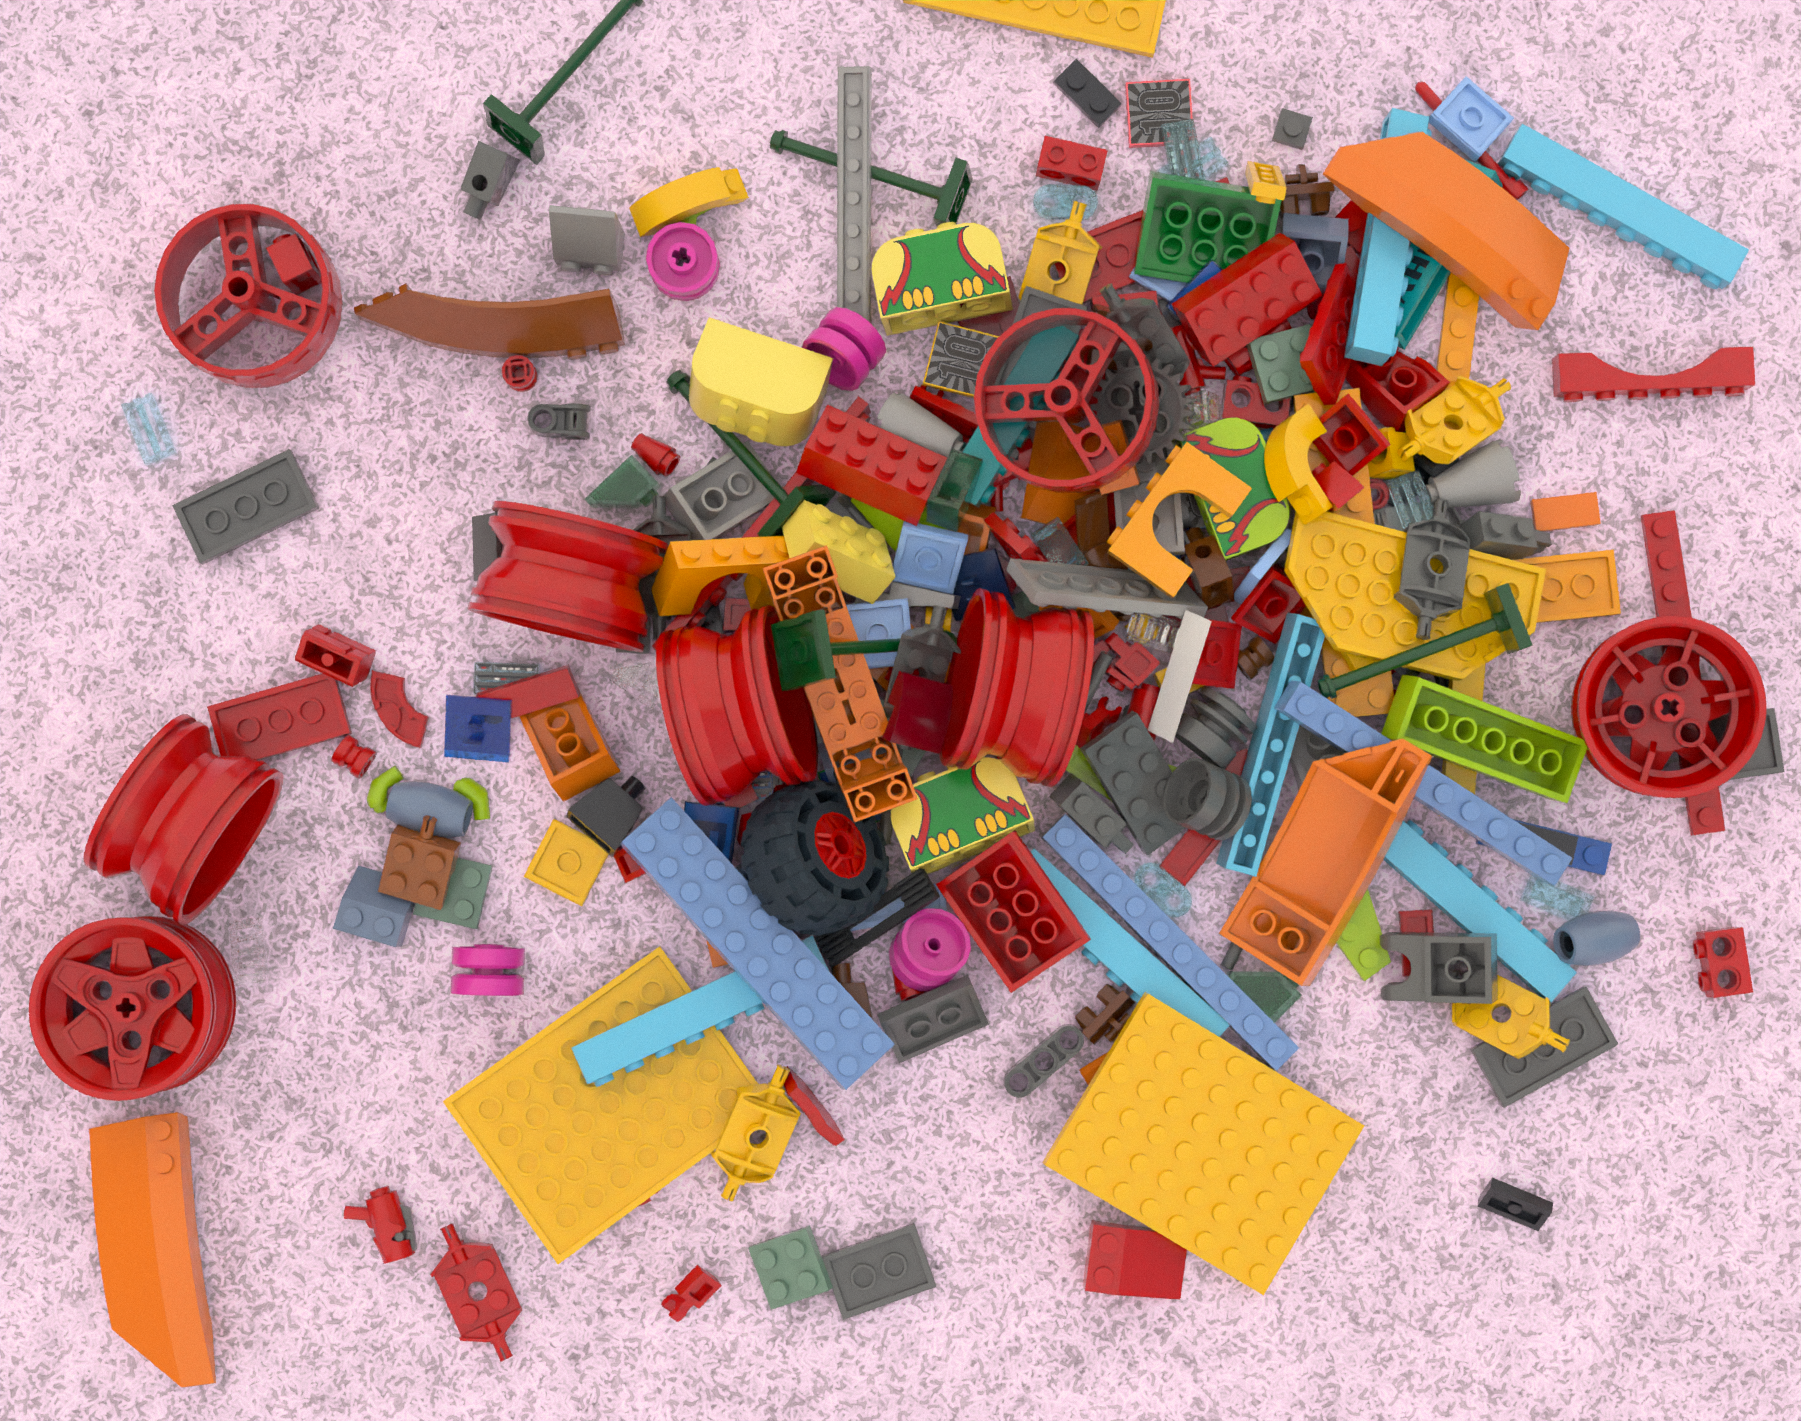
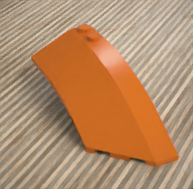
(1457, 220)
(1325, 857)
(152, 1244)

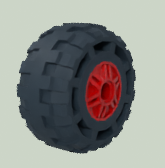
(813, 860)

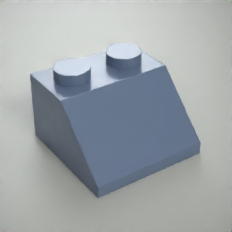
(1320, 242)
(373, 913)

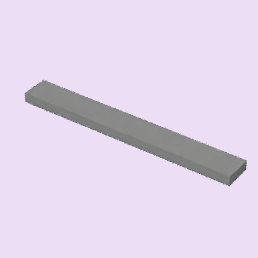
(854, 189)

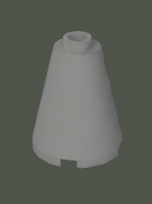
(914, 423)
(1478, 479)

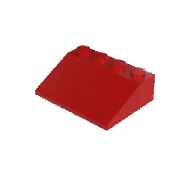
(1013, 911)

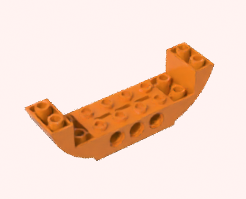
(848, 705)

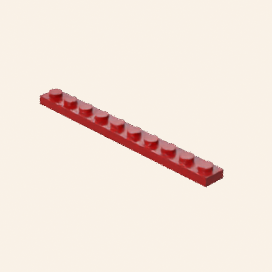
(715, 591)
(1672, 599)

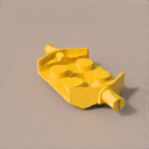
(1067, 244)
(1468, 405)
(1522, 1032)
(756, 1108)

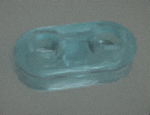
(1063, 197)
(1162, 889)

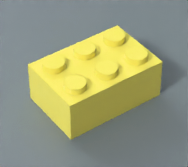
(856, 551)

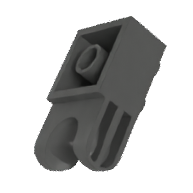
(1433, 969)

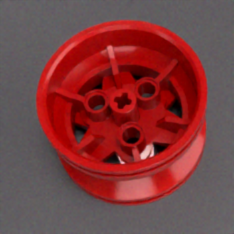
(568, 575)
(1018, 687)
(1694, 702)
(730, 711)
(183, 818)
(67, 975)

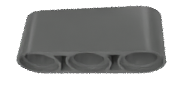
(1059, 1055)

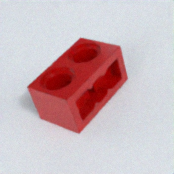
(1071, 162)
(294, 263)
(1255, 410)
(1732, 960)

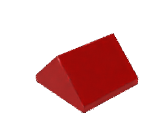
(1350, 436)
(1268, 605)

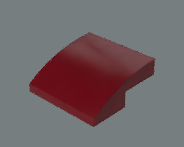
(919, 712)

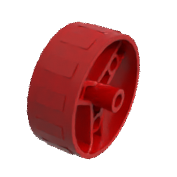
(252, 296)
(993, 402)

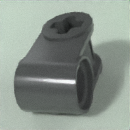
(562, 421)

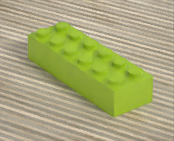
(1485, 738)

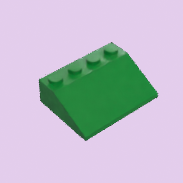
(1198, 221)

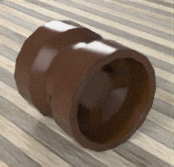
(1254, 657)

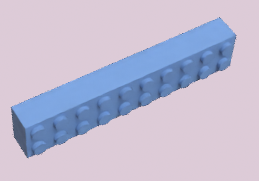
(756, 945)

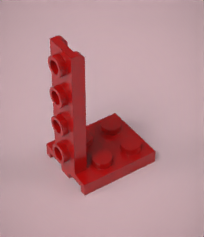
(1023, 547)

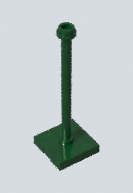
(515, 126)
(949, 196)
(788, 503)
(1504, 620)
(806, 651)

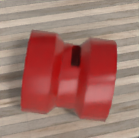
(522, 378)
(356, 758)

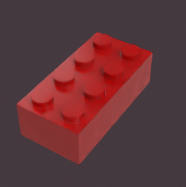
(1247, 299)
(871, 465)

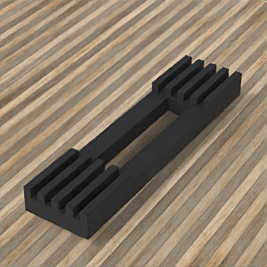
(916, 893)

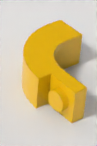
(687, 197)
(1288, 464)

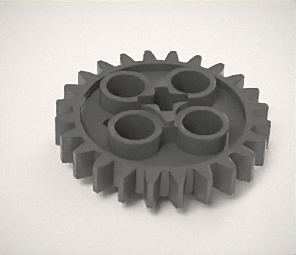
(1171, 404)

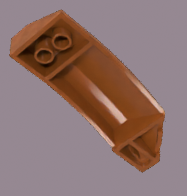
(502, 329)

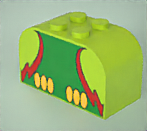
(1260, 517)

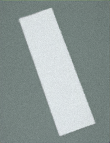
(1179, 675)

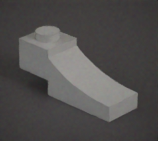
(918, 596)

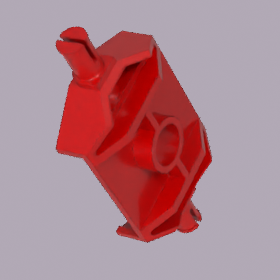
(477, 1319)

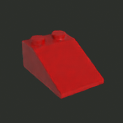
(1133, 1262)

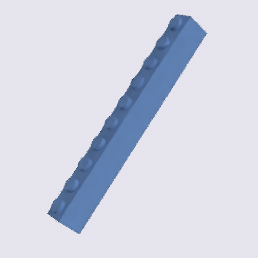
(1435, 790)
(1169, 942)

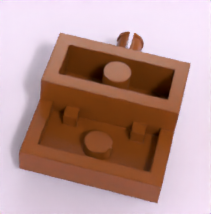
(419, 865)

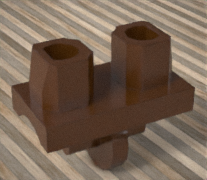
(1317, 193)
(1116, 1005)

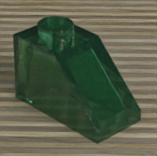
(625, 488)
(953, 490)
(1268, 990)

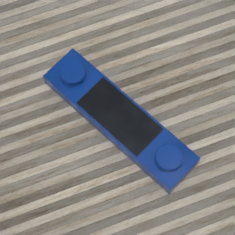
(1586, 853)

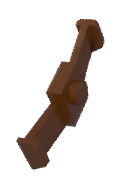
(1093, 533)

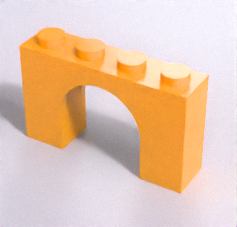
(1188, 473)
(695, 563)

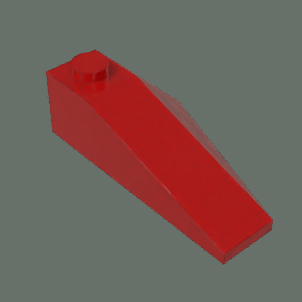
(1396, 387)

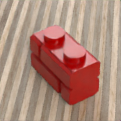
(335, 655)

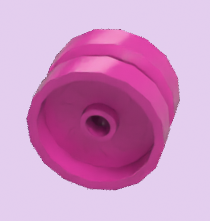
(677, 243)
(851, 344)
(929, 949)
(488, 970)

